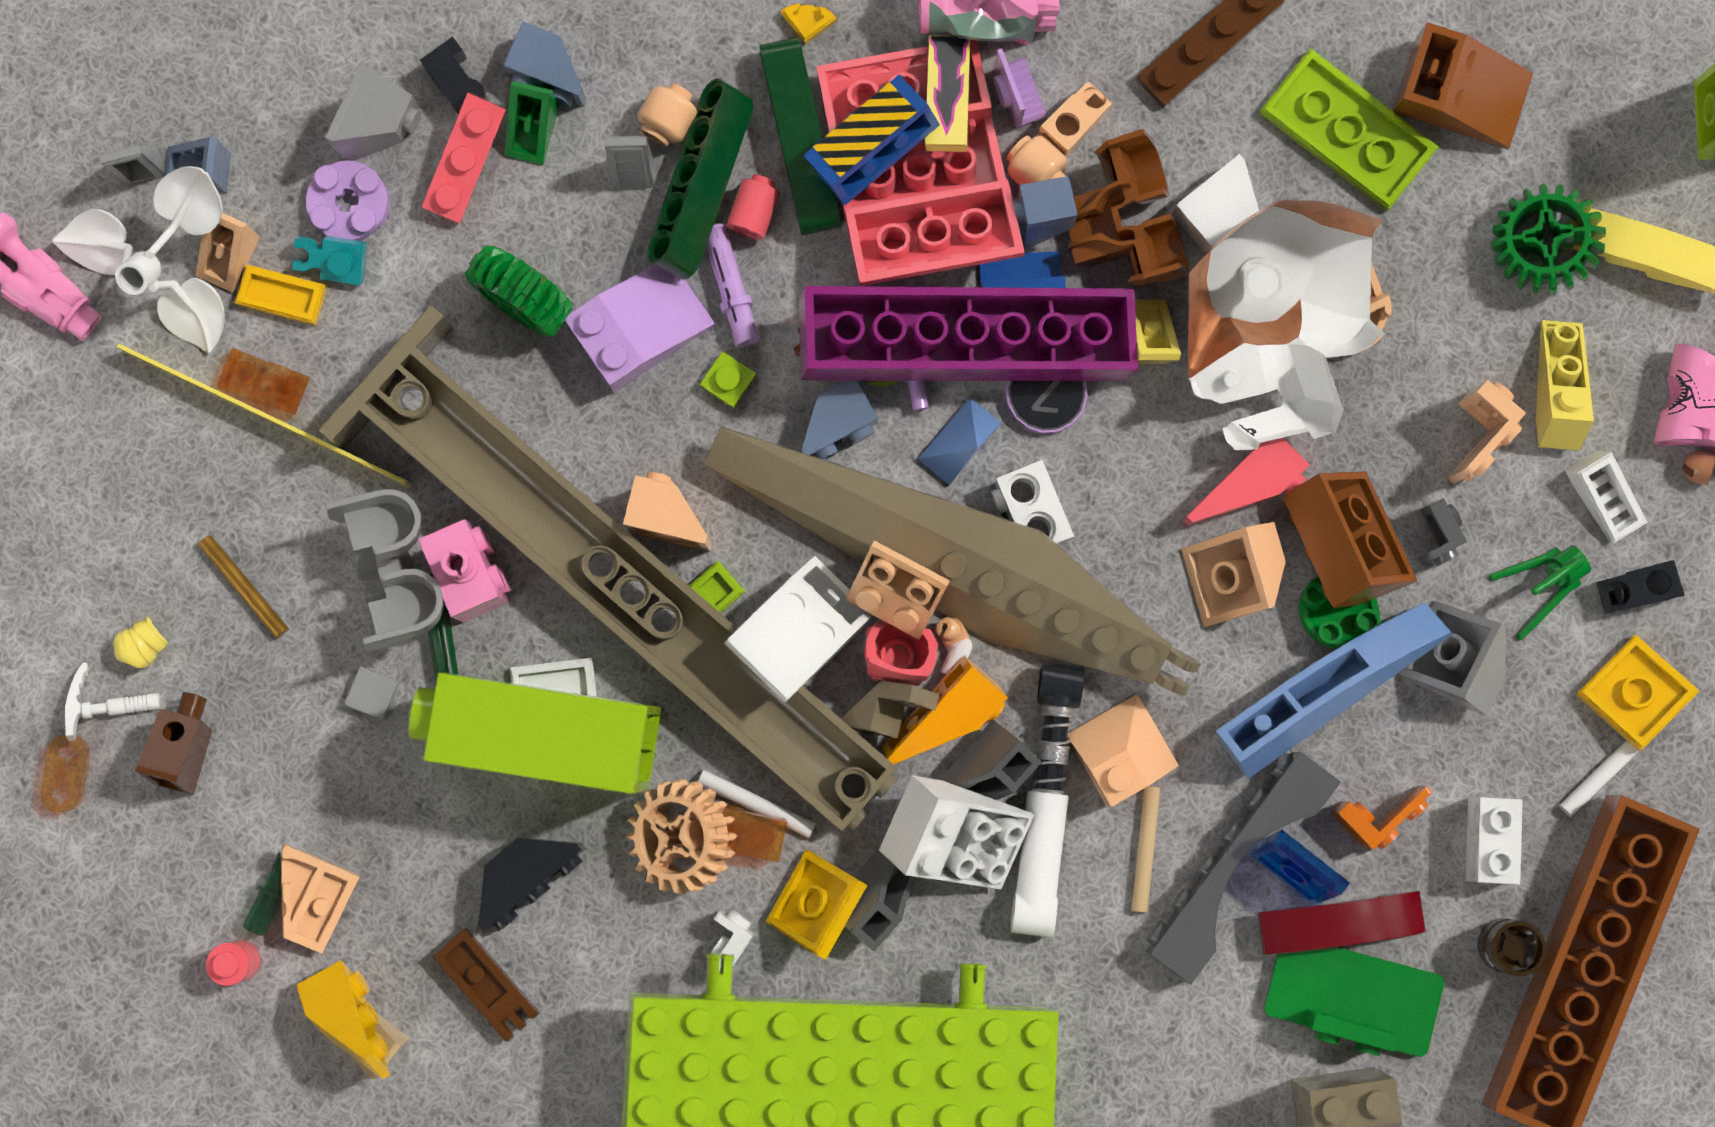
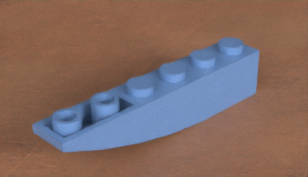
(1328, 688)

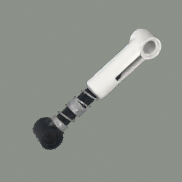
(1041, 850)

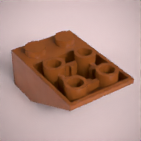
(1462, 86)

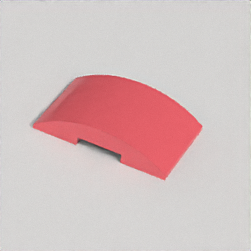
(930, 205)

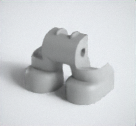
(381, 533)

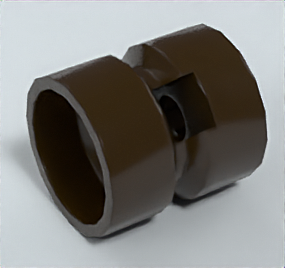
(1512, 947)

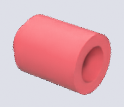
(753, 207)
(233, 962)

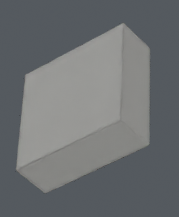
(372, 693)

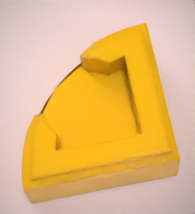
(808, 20)

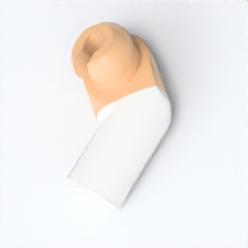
(955, 641)

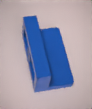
(1029, 271)

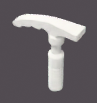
(115, 706)

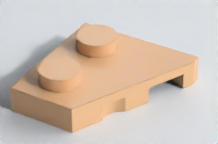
(312, 897)

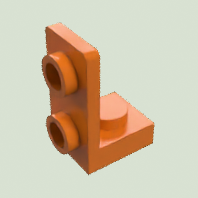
(1358, 819)

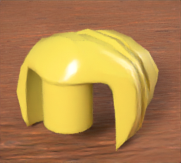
(139, 644)

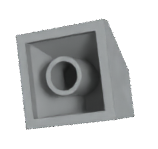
(372, 116)
(1466, 665)

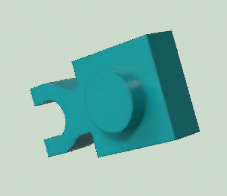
(337, 258)

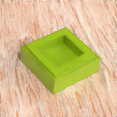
(718, 587)

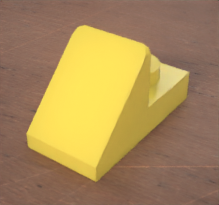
(1155, 333)

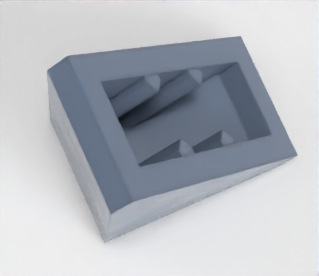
(205, 154)

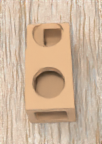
(1075, 118)

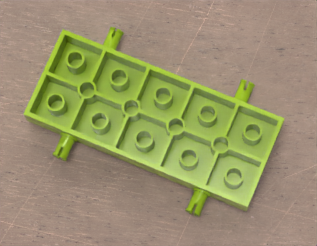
(836, 1061)

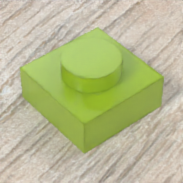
(728, 380)

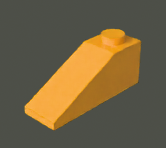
(964, 705)

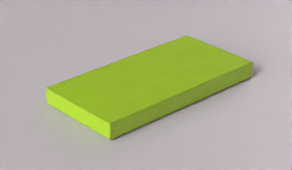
(1348, 129)

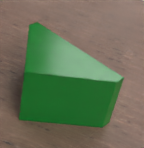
(530, 122)

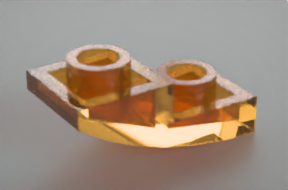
(263, 381)
(756, 833)

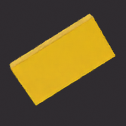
(281, 294)

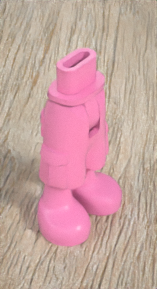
(42, 286)

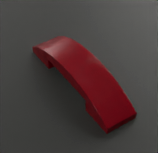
(1341, 923)

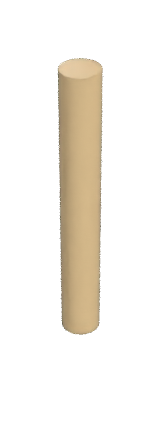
(1145, 849)

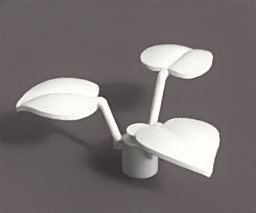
(98, 243)

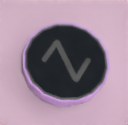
(1046, 405)

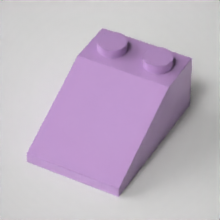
(638, 324)

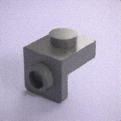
(1445, 526)

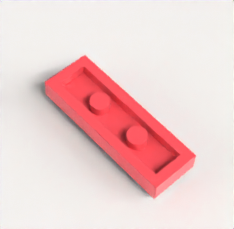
(464, 157)

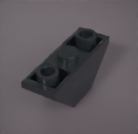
(522, 874)

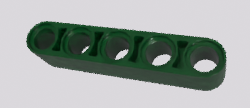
(798, 133)
(700, 179)

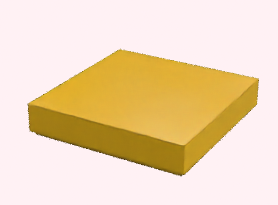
(1637, 693)
(816, 904)

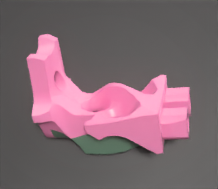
(989, 18)

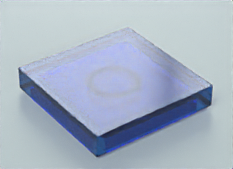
(1299, 868)

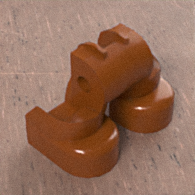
(1098, 237)

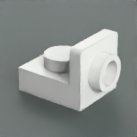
(740, 939)

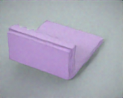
(1017, 90)

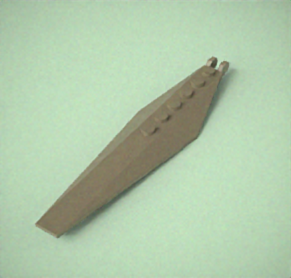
(1002, 575)

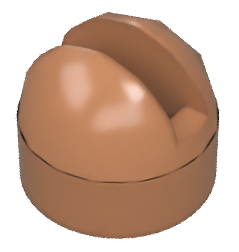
(1699, 466)

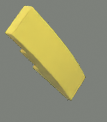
(1657, 252)

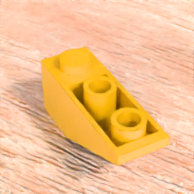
(339, 1010)

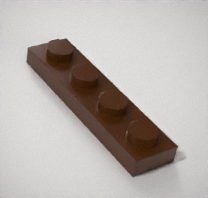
(1203, 47)

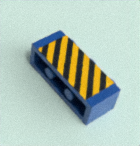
(872, 139)

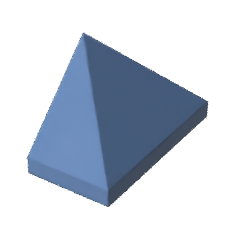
(959, 441)

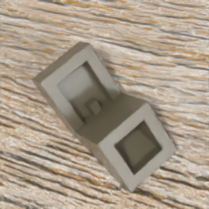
(884, 705)

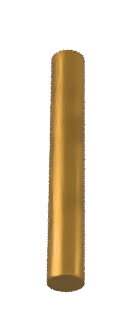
(243, 586)

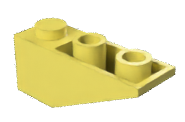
(1563, 387)

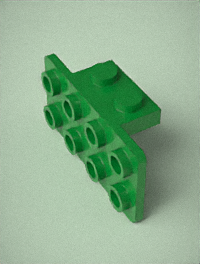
(1356, 999)

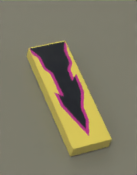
(948, 92)

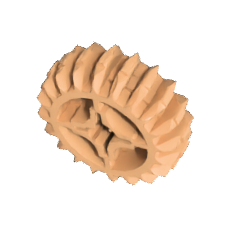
(659, 836)

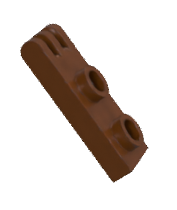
(485, 983)

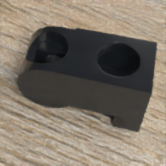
(448, 75)
(1640, 587)

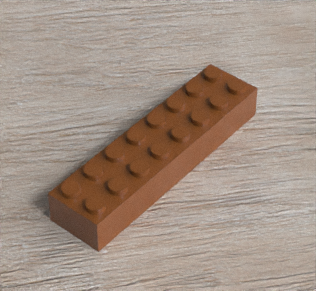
(1591, 965)

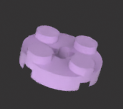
(330, 184)

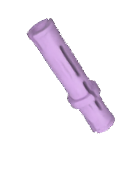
(735, 301)

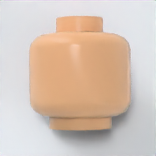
(666, 114)
(1035, 161)

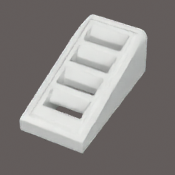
(1586, 488)

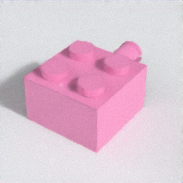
(465, 570)

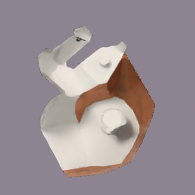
(1258, 335)

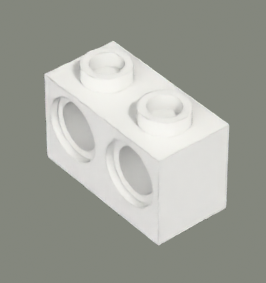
(1043, 506)
(1494, 840)

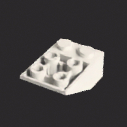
(798, 629)
(954, 834)

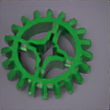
(1532, 239)
(518, 290)

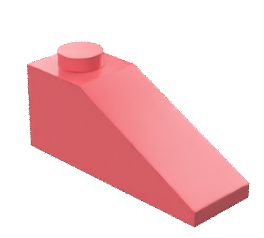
(1256, 479)

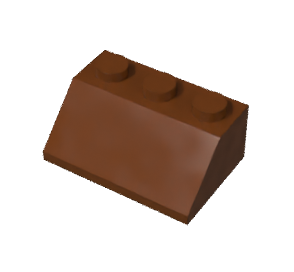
(1348, 538)

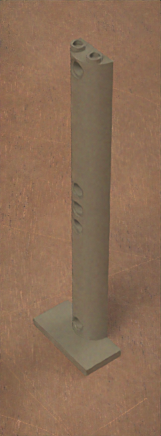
(563, 534)

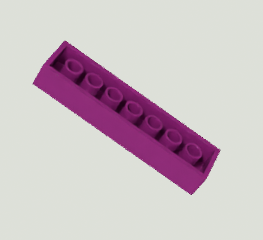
(967, 334)

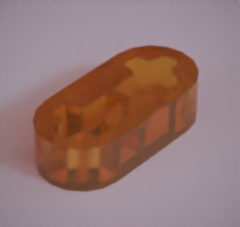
(55, 771)

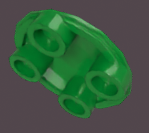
(1331, 625)

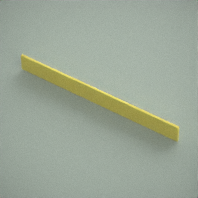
(265, 416)

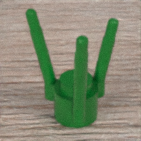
(1563, 570)

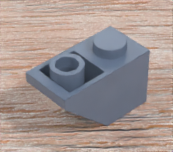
(543, 62)
(1045, 210)
(839, 416)

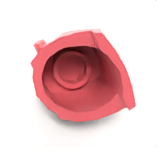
(892, 664)

